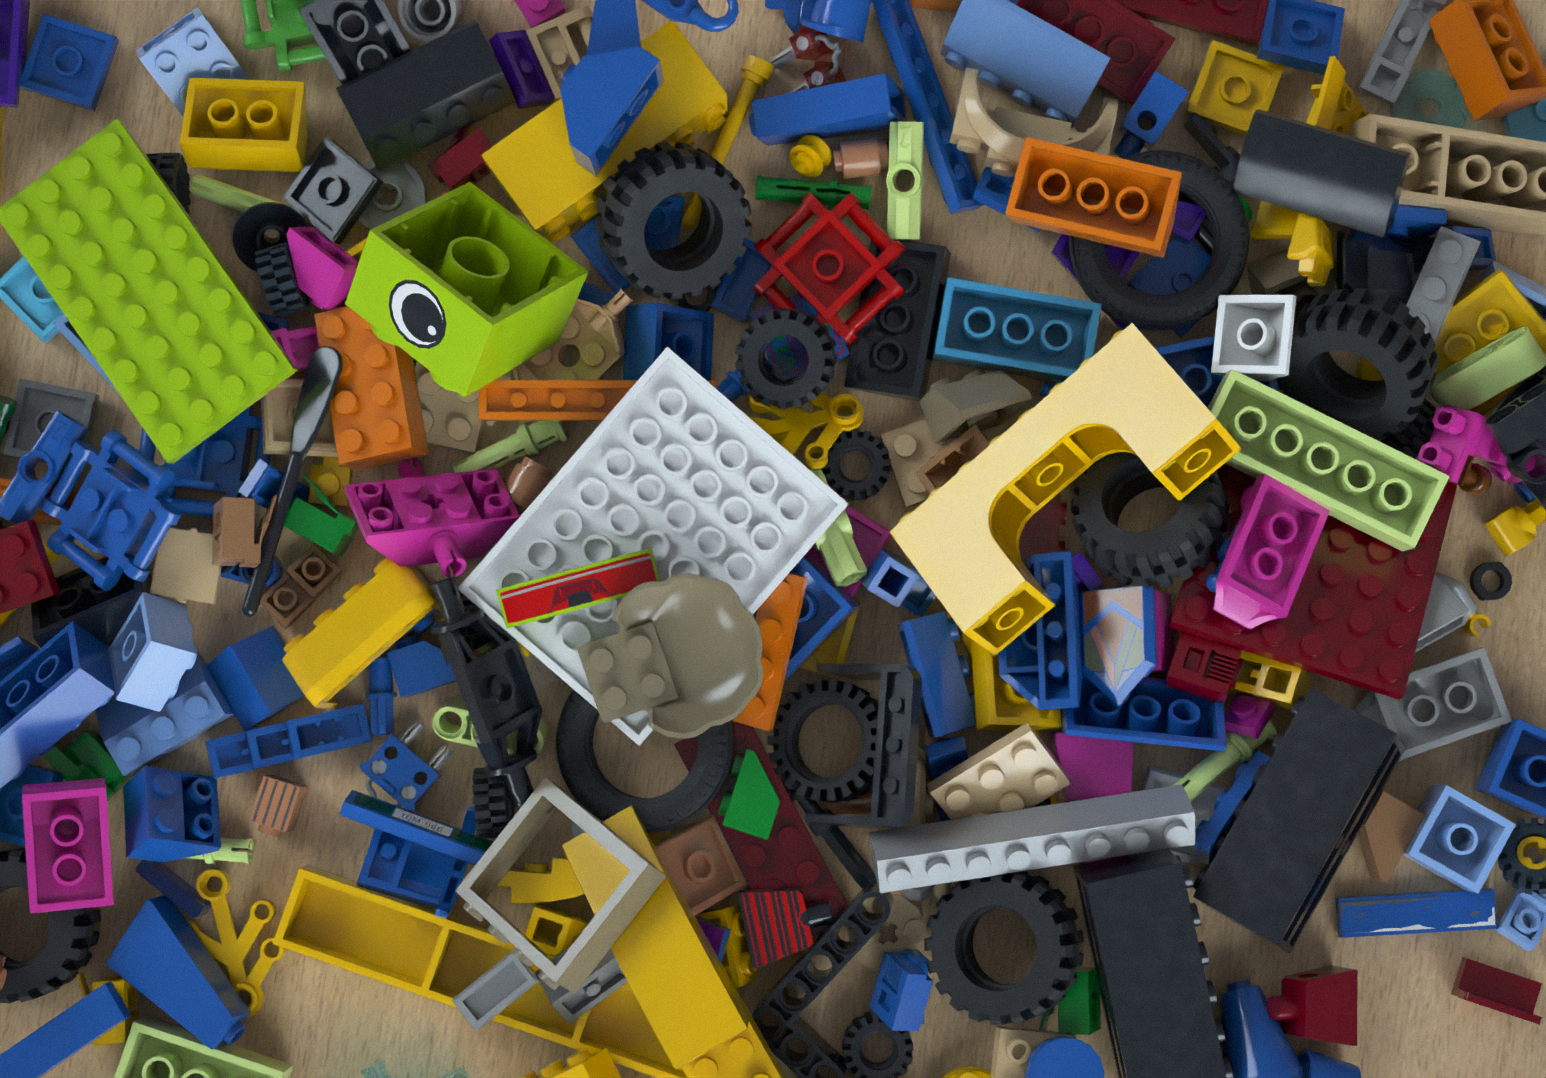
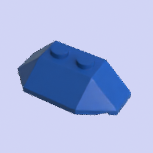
(1047, 657)

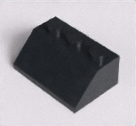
(88, 605)

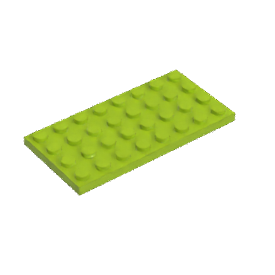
(145, 291)

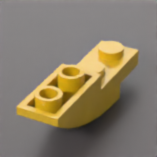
(542, 885)

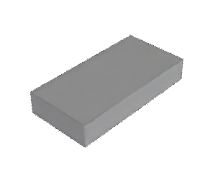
(495, 990)

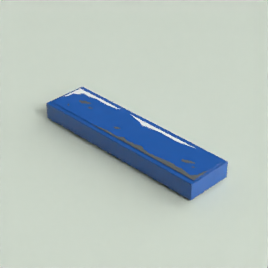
(1416, 913)

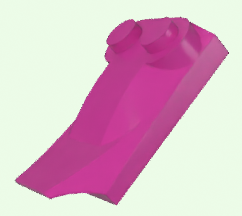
(1268, 553)

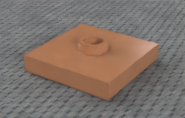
(702, 864)

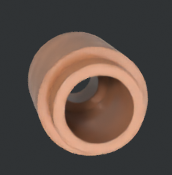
(860, 157)
(527, 483)

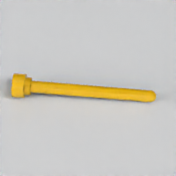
(755, 73)

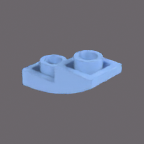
(1524, 918)

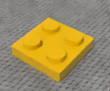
(1233, 87)

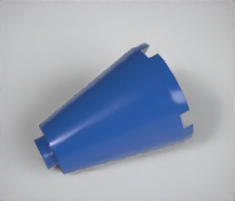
(1252, 1039)

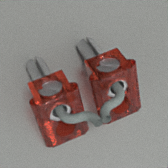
(812, 45)

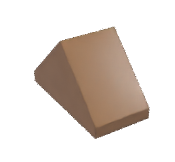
(950, 459)

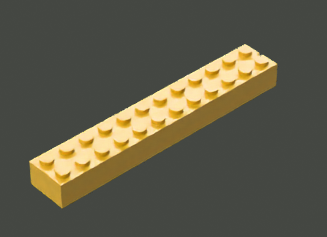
(441, 957)

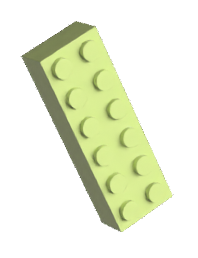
(1327, 461)

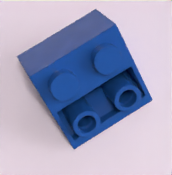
(170, 815)

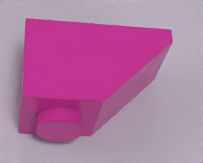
(321, 267)

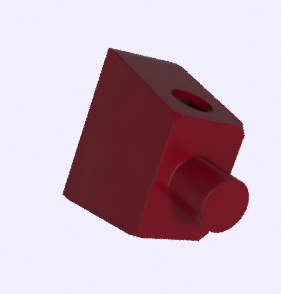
(1318, 1004)

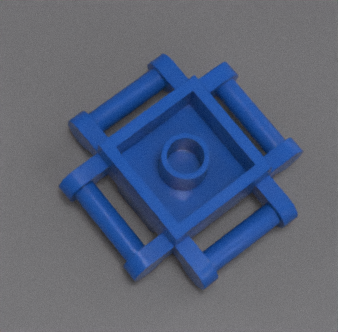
(215, 464)
(113, 511)

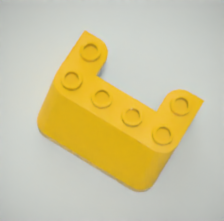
(358, 631)

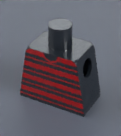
(779, 922)

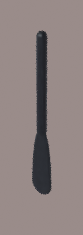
(312, 405)

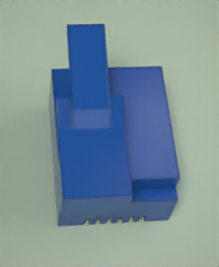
(902, 990)

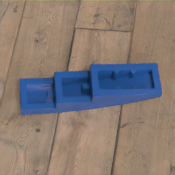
(288, 741)

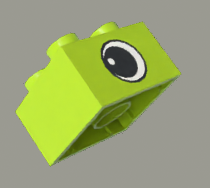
(464, 288)

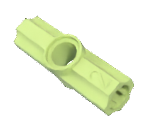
(905, 154)
(840, 549)

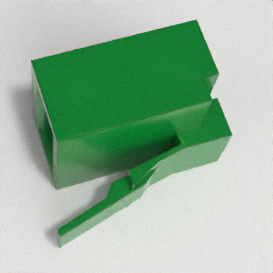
(319, 526)
(88, 760)
(1080, 1008)

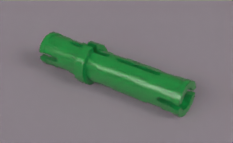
(794, 190)

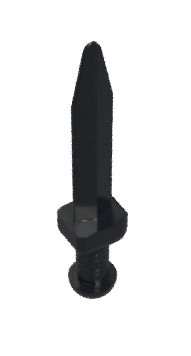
(837, 842)

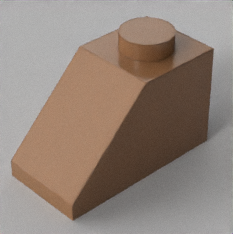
(1387, 835)

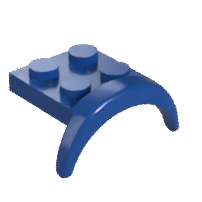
(414, 871)

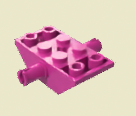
(433, 516)

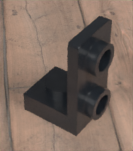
(1205, 134)

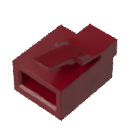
(462, 159)
(1204, 667)

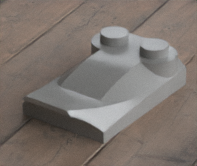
(1441, 703)

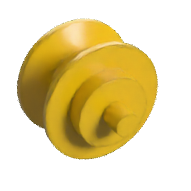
(810, 156)

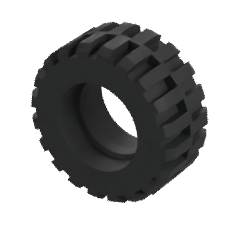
(705, 253)
(1380, 334)
(1153, 554)
(66, 947)
(955, 959)

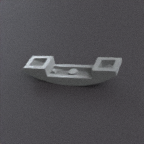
(1399, 49)

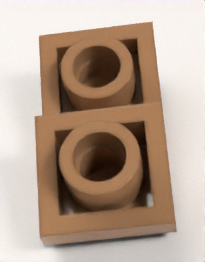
(299, 586)

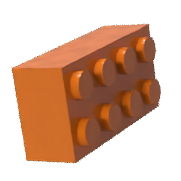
(376, 397)

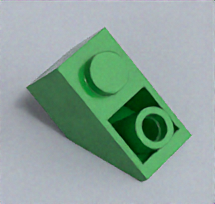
(753, 800)

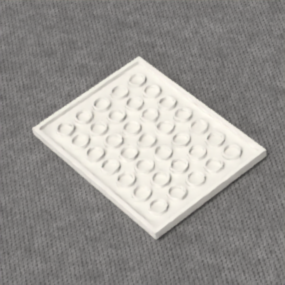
(669, 475)

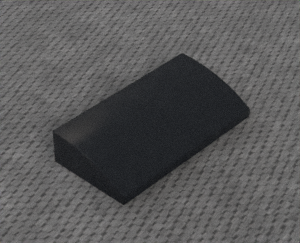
(1321, 173)
(898, 342)

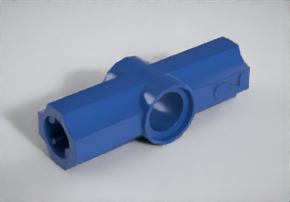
(54, 446)

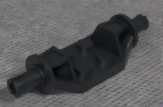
(492, 686)

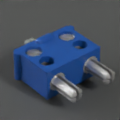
(400, 774)

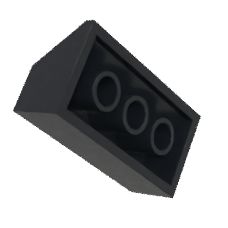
(426, 94)

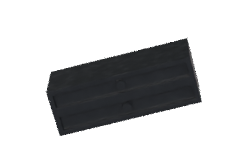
(1299, 819)
(1151, 967)

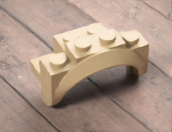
(1005, 130)

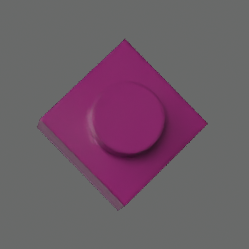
(1248, 715)

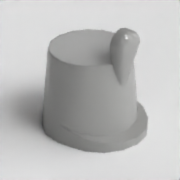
(430, 18)

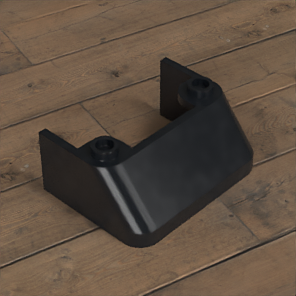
(895, 744)

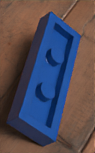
(1221, 820)

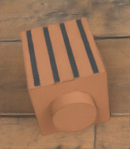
(277, 805)

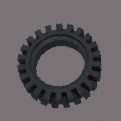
(786, 740)

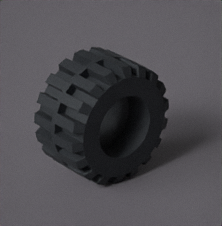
(754, 369)

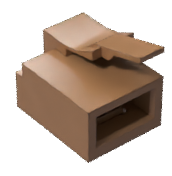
(234, 532)

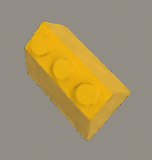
(245, 125)

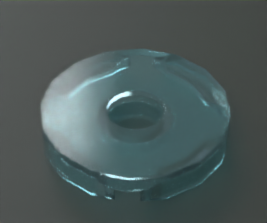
(1436, 87)

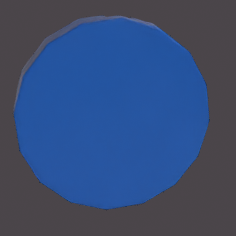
(1064, 1059)

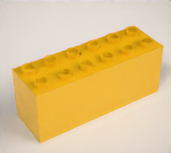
(538, 163)

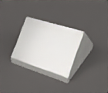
(1254, 335)

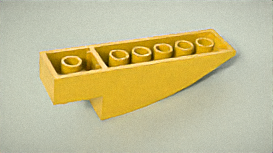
(674, 966)

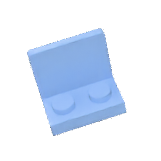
(187, 51)

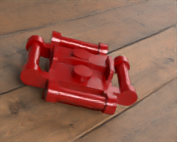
(830, 264)

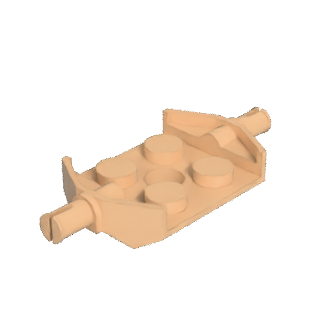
(596, 336)

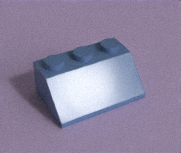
(145, 736)

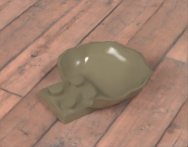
(679, 654)

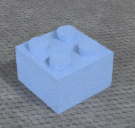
(152, 652)
(1458, 838)

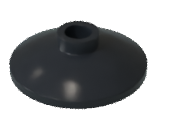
(255, 221)

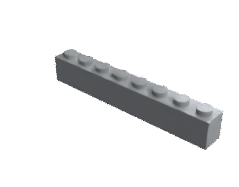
(1032, 838)

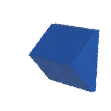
(255, 678)

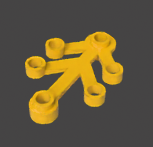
(799, 424)
(231, 949)

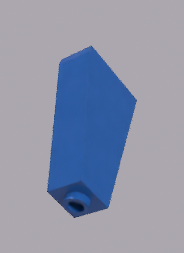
(829, 111)
(179, 974)

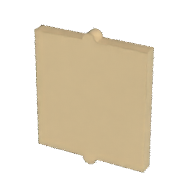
(185, 567)

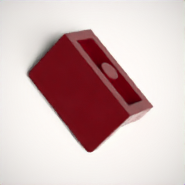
(1497, 989)

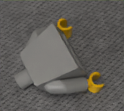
(1447, 610)

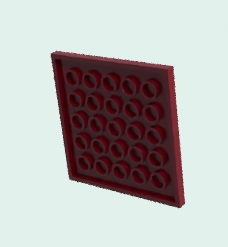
(1352, 611)

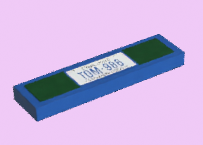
(414, 827)

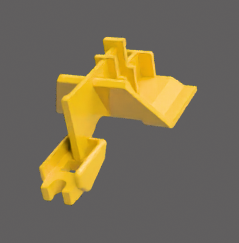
(1310, 238)

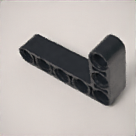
(813, 982)

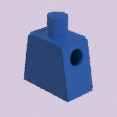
(1158, 104)

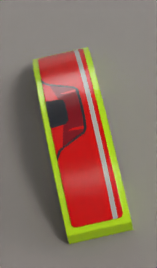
(576, 588)

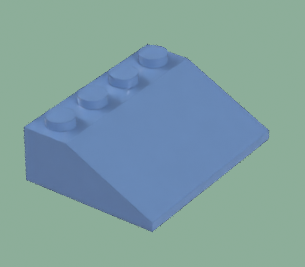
(1024, 57)

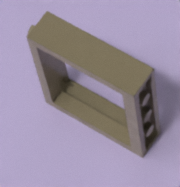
(605, 925)

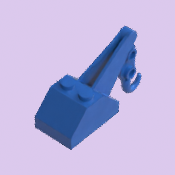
(618, 76)

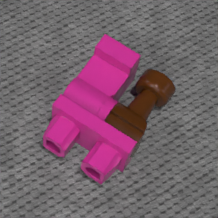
(1455, 442)

